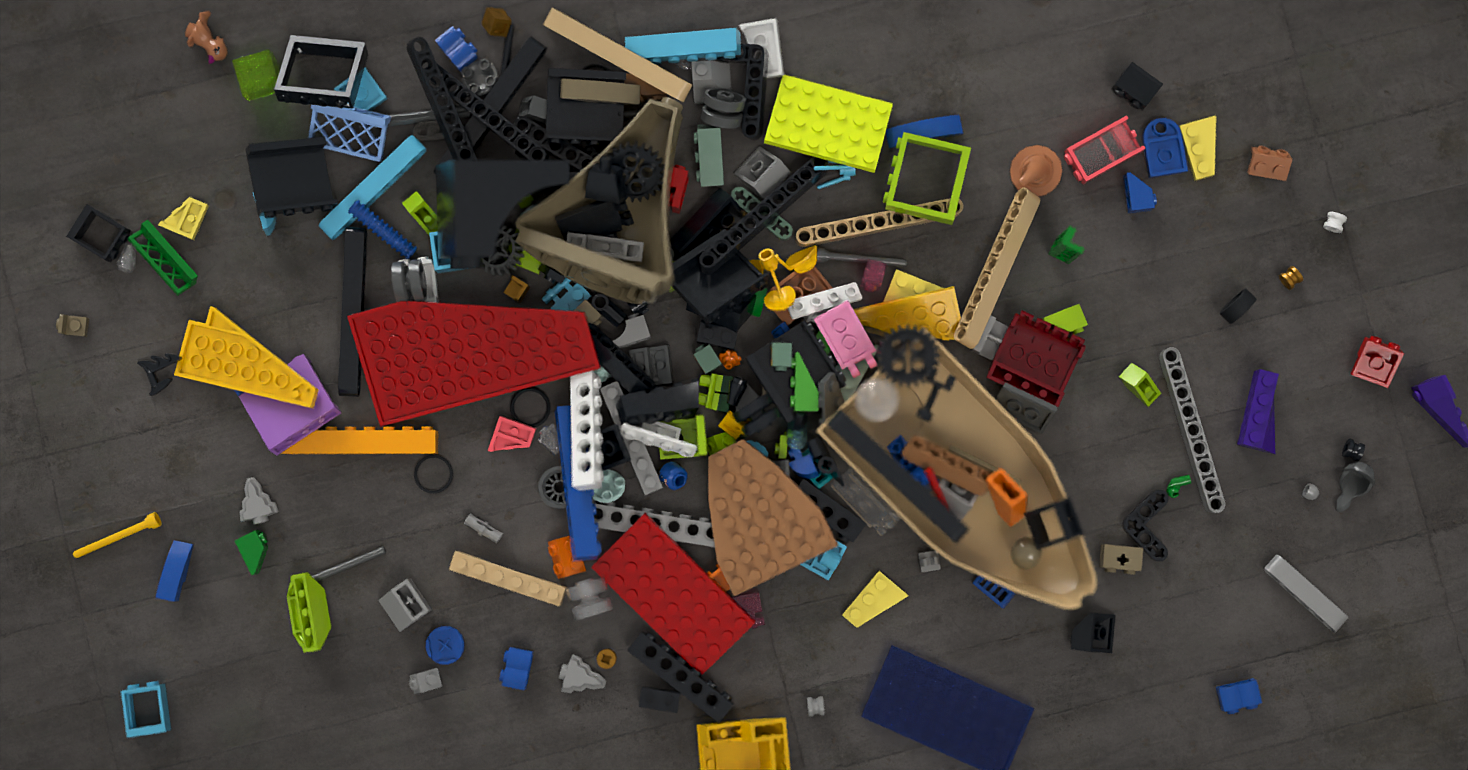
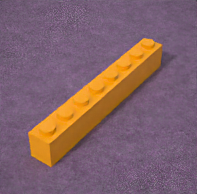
(368, 441)

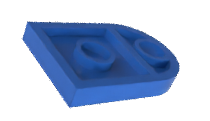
(1164, 150)

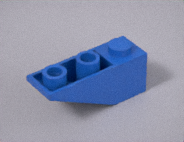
(895, 449)

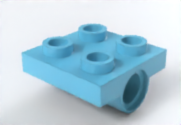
(826, 562)

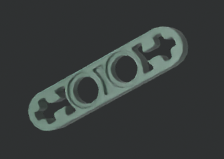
(783, 224)

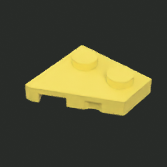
(187, 218)

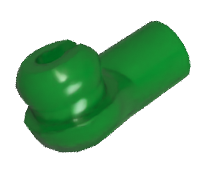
(1175, 484)

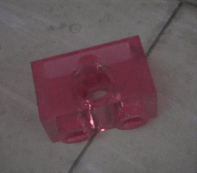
(873, 275)

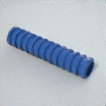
(382, 229)

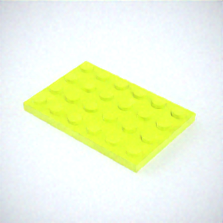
(828, 123)

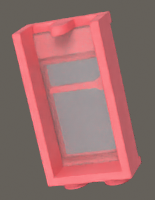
(1102, 151)

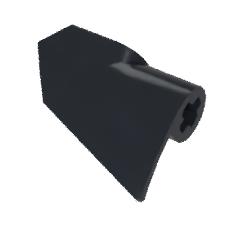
(819, 450)

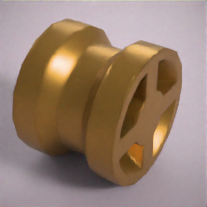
(1291, 277)
(609, 658)

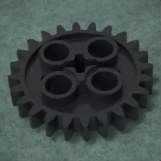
(649, 180)
(925, 355)

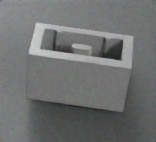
(405, 604)

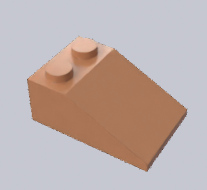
(804, 285)

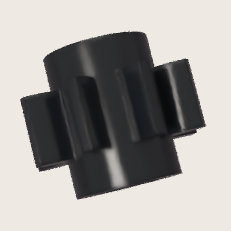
(642, 308)

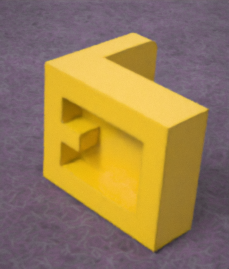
(730, 425)

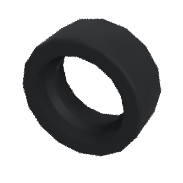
(1238, 306)

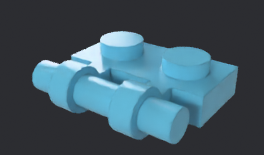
(570, 300)

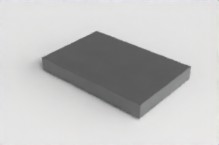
(1026, 408)

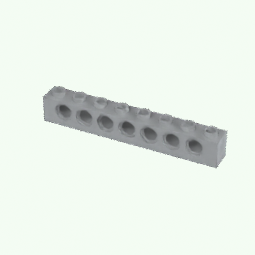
(665, 518)

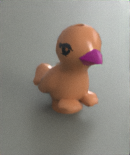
(201, 36)

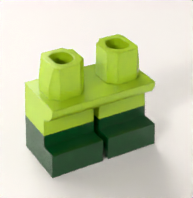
(713, 400)

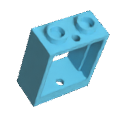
(129, 712)

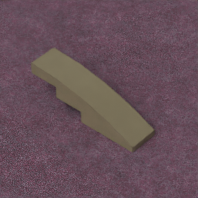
(600, 91)

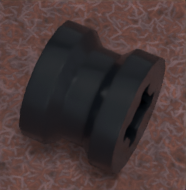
(1353, 450)

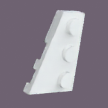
(767, 35)

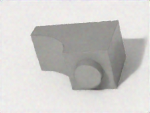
(635, 331)

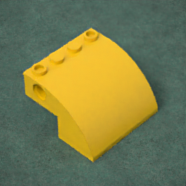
(744, 745)

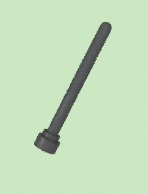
(825, 255)

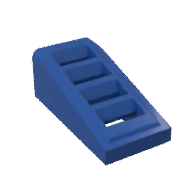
(1007, 598)

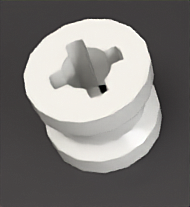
(1335, 222)

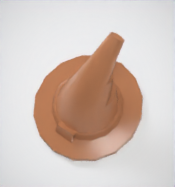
(1036, 170)

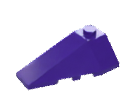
(1437, 399)

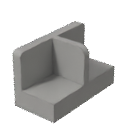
(990, 339)

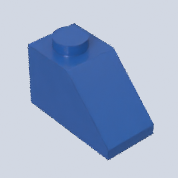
(1138, 194)

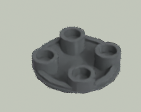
(480, 76)

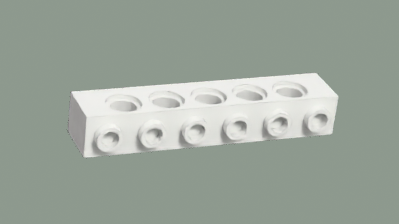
(579, 423)

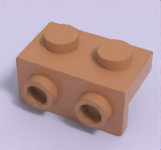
(1270, 163)

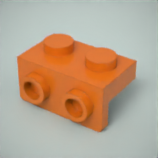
(562, 558)

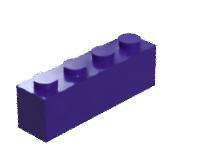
(1259, 416)

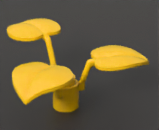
(800, 261)

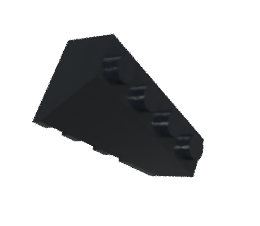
(715, 215)
(659, 404)

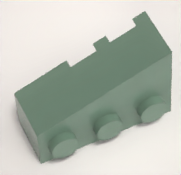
(709, 155)

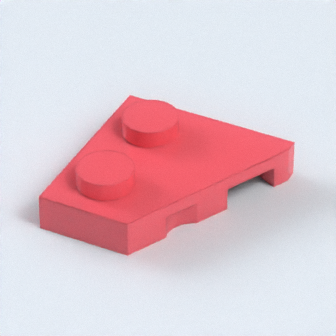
(511, 435)

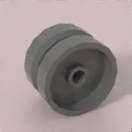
(722, 108)
(409, 281)

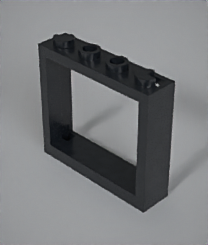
(328, 48)

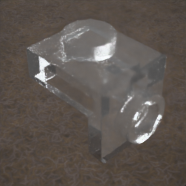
(549, 439)

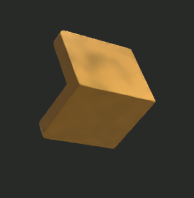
(496, 22)
(516, 289)

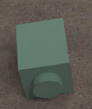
(781, 356)
(707, 358)

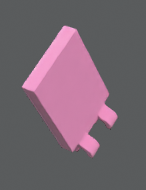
(846, 337)

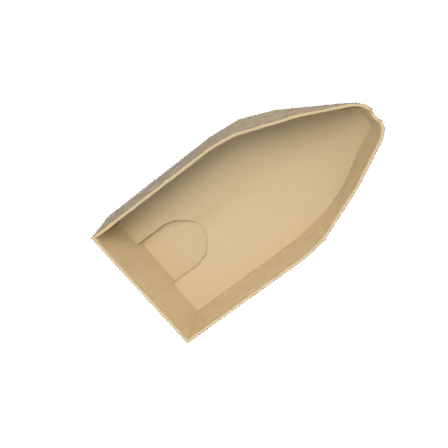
(984, 429)

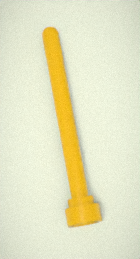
(152, 521)

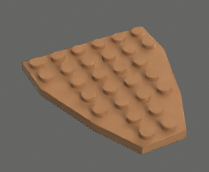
(760, 518)

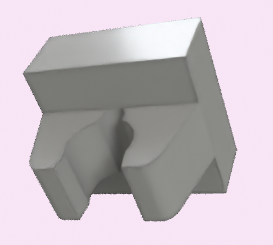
(929, 561)

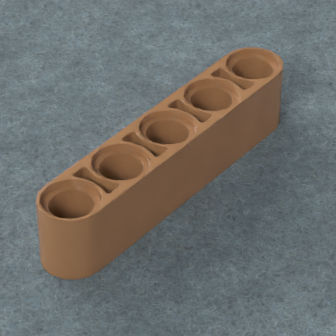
(946, 465)

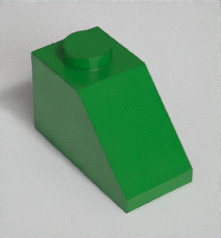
(253, 550)

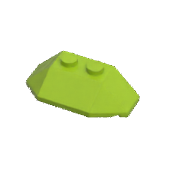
(308, 612)

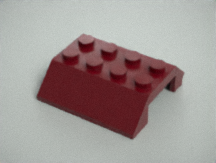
(1036, 358)

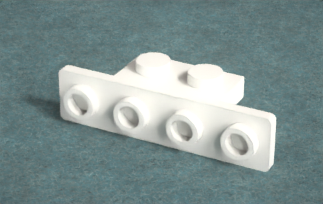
(819, 303)
(659, 435)

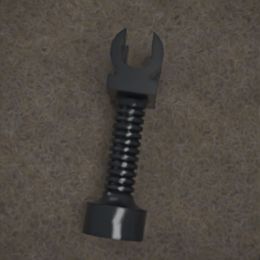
(925, 412)

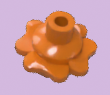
(729, 359)

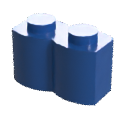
(456, 49)
(517, 668)
(1239, 695)

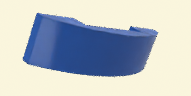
(931, 128)

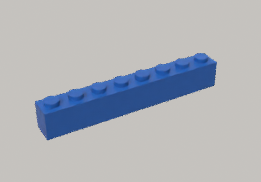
(578, 503)

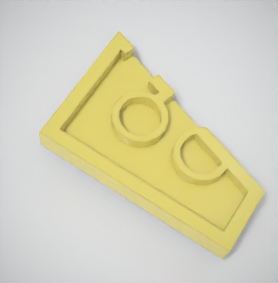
(907, 285)

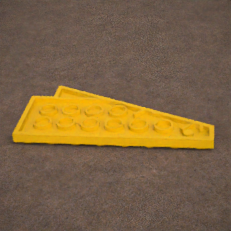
(233, 359)

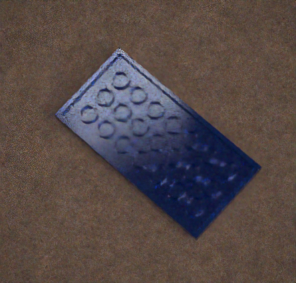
(947, 711)

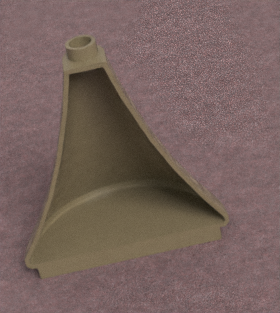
(628, 280)

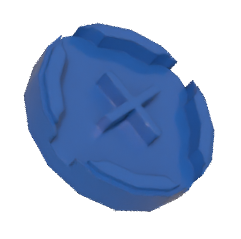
(445, 645)

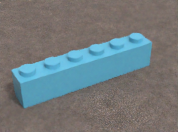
(686, 45)

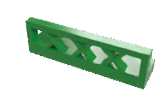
(1064, 249)
(168, 253)

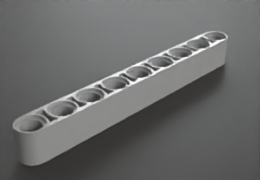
(1199, 436)

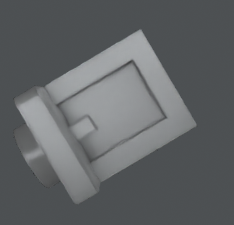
(425, 681)

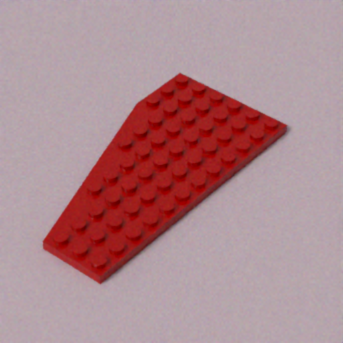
(454, 354)

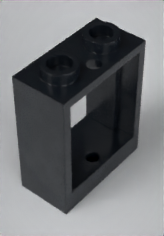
(82, 224)
(1070, 527)

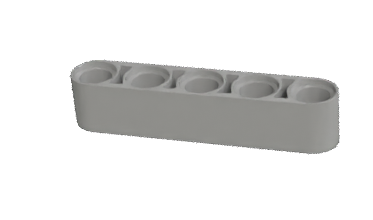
(1305, 593)

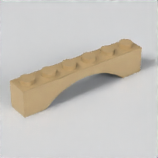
(508, 578)

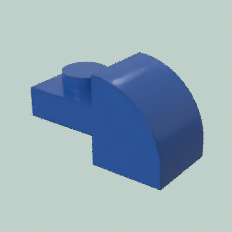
(802, 466)

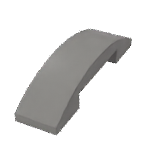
(608, 246)

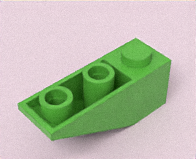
(805, 392)

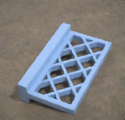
(356, 115)

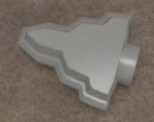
(256, 504)
(579, 676)

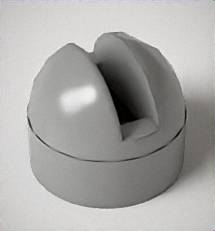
(1310, 492)

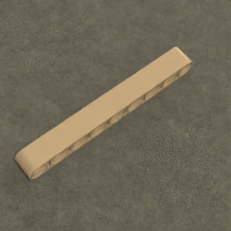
(618, 55)
(870, 227)
(997, 268)

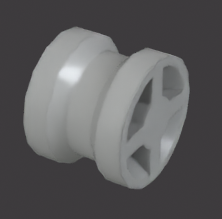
(815, 706)

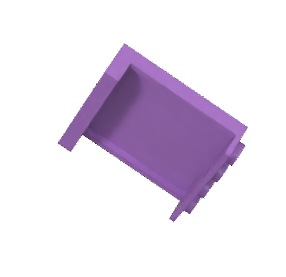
(286, 423)

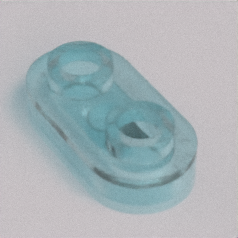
(794, 438)

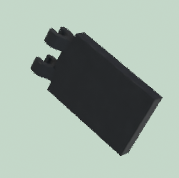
(595, 219)

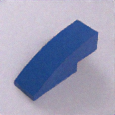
(174, 571)

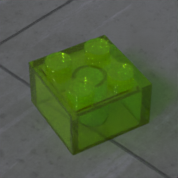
(256, 74)

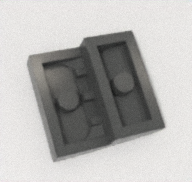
(655, 363)

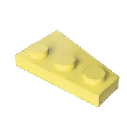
(1200, 146)
(873, 600)

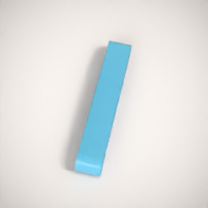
(373, 186)

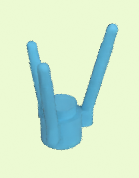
(844, 170)

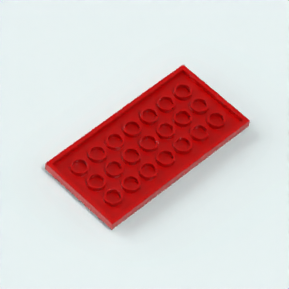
(673, 594)

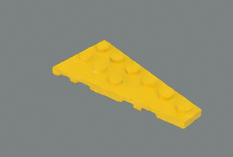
(934, 310)

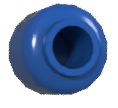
(673, 475)

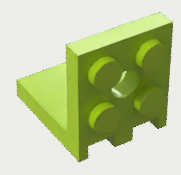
(693, 432)

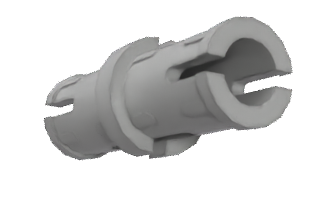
(483, 528)

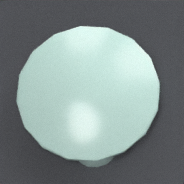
(612, 487)

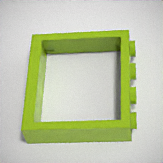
(947, 218)

